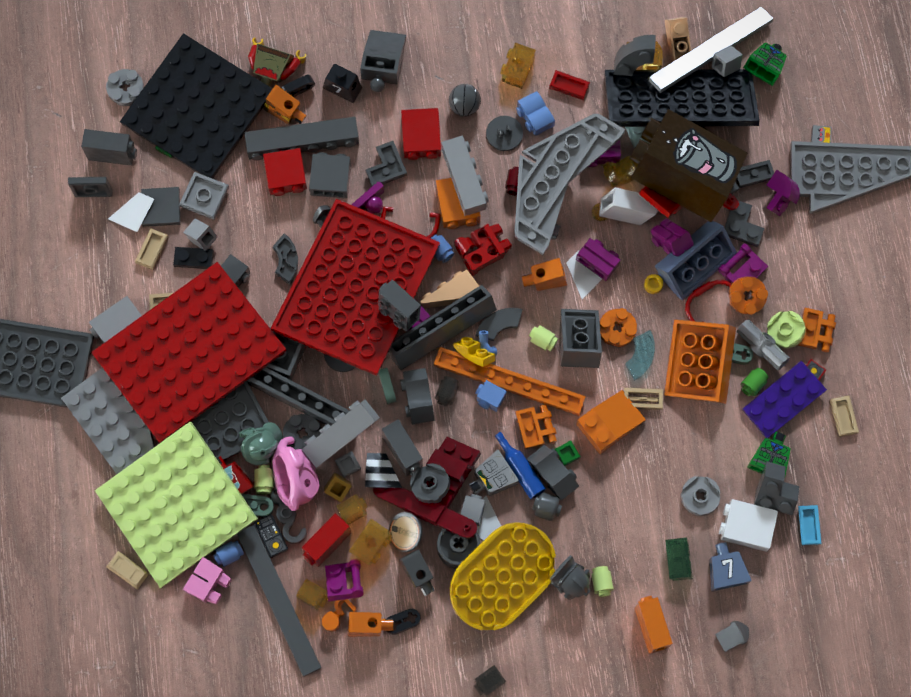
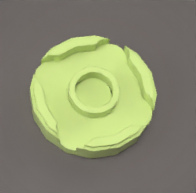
(786, 329)

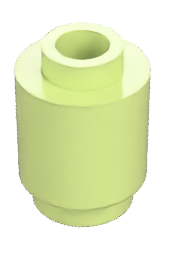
(543, 338)
(263, 480)
(602, 581)

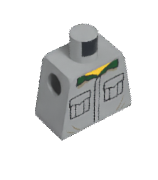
(494, 475)

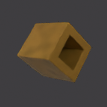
(337, 487)

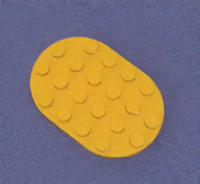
(502, 576)

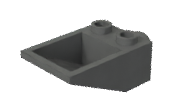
(382, 58)

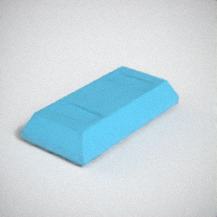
(809, 525)

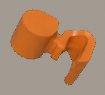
(331, 619)

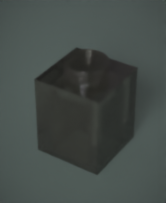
(489, 681)

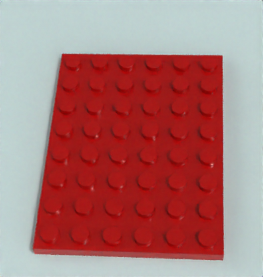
(339, 285)
(188, 352)

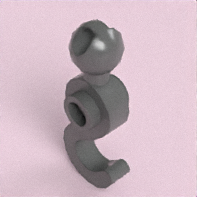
(287, 517)

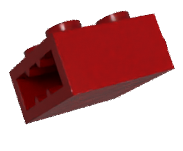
(285, 172)

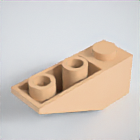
(678, 37)
(450, 292)

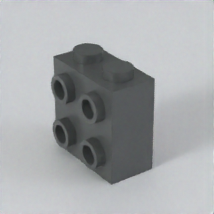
(330, 175)
(398, 305)

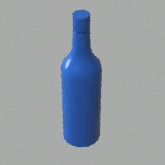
(522, 469)

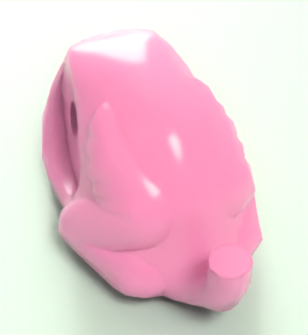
(294, 475)

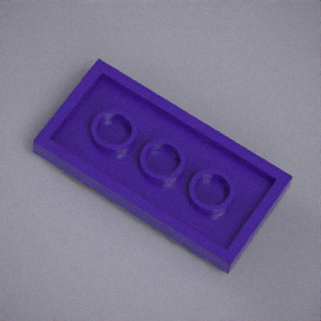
(784, 399)

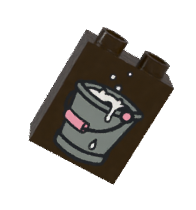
(687, 164)

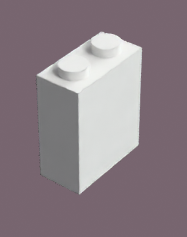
(626, 207)
(748, 525)

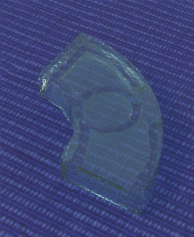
(643, 355)

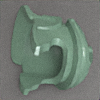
(260, 443)

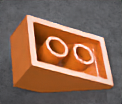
(610, 421)

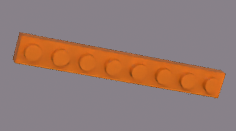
(510, 381)

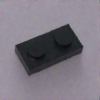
(193, 258)

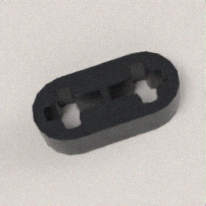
(299, 85)
(405, 625)

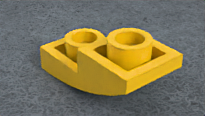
(471, 350)

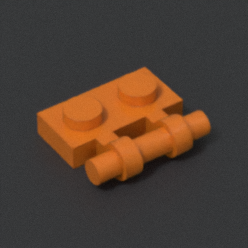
(813, 323)
(530, 428)

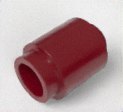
(512, 181)

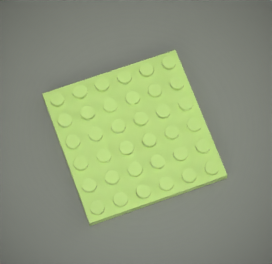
(176, 504)

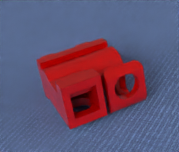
(488, 250)

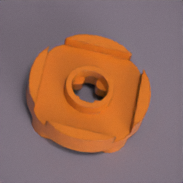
(749, 306)
(619, 317)

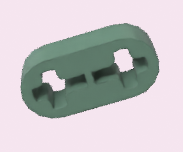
(738, 358)
(387, 386)

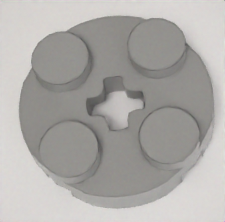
(117, 80)
(711, 496)

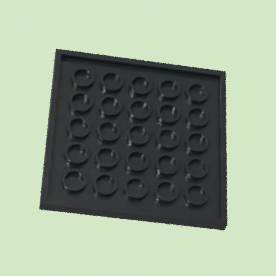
(196, 106)

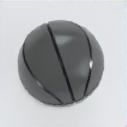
(464, 100)

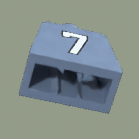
(727, 569)

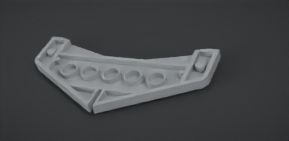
(556, 164)

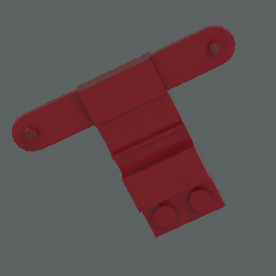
(458, 462)

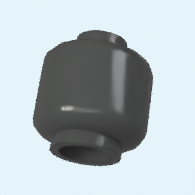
(547, 506)

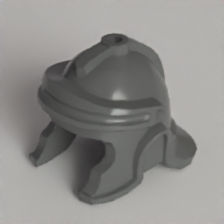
(571, 579)

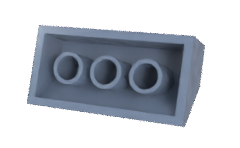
(693, 267)

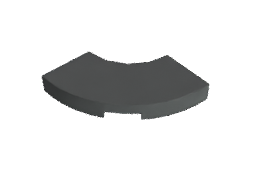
(288, 259)
(500, 321)

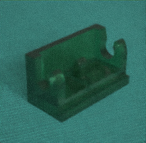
(678, 559)

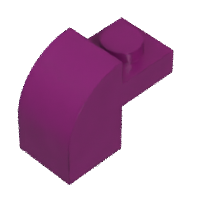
(786, 190)

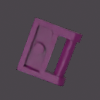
(752, 268)
(337, 581)

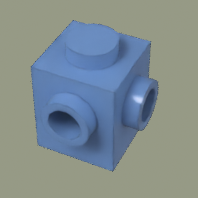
(490, 396)

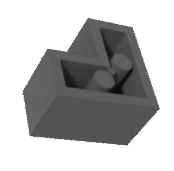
(774, 492)

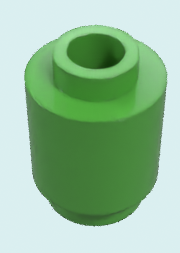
(754, 382)

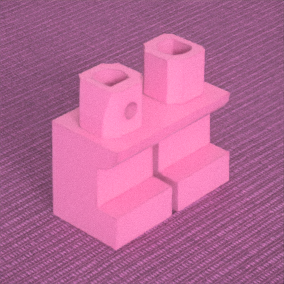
(205, 590)

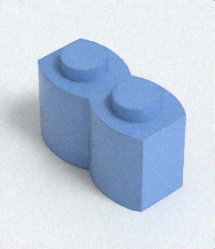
(535, 113)

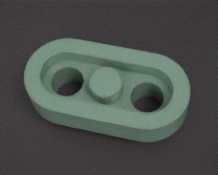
(255, 503)

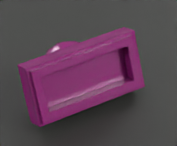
(370, 199)

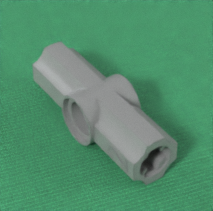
(763, 344)

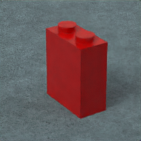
(421, 133)
(326, 540)

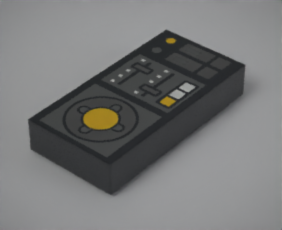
(271, 536)

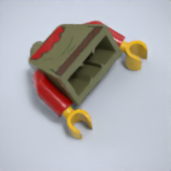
(273, 63)

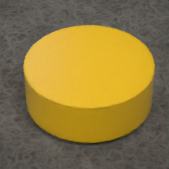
(653, 284)

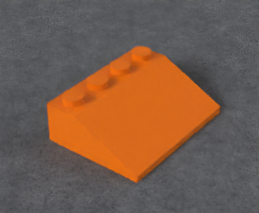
(700, 361)

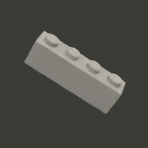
(464, 176)
(340, 433)

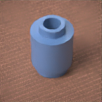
(445, 251)
(228, 553)

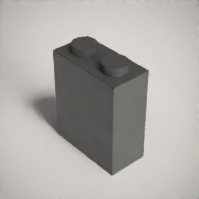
(108, 147)
(402, 447)

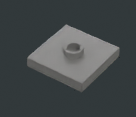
(204, 195)

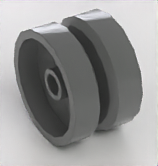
(454, 556)

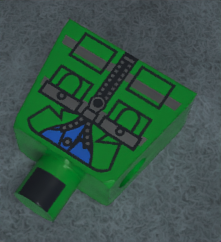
(766, 62)
(770, 451)

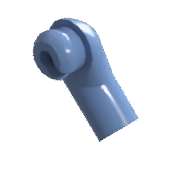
(483, 339)

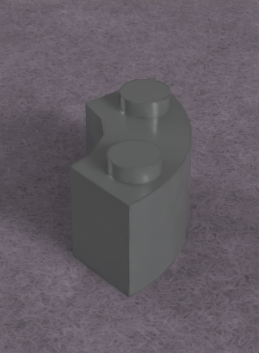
(634, 54)
(418, 396)
(560, 479)

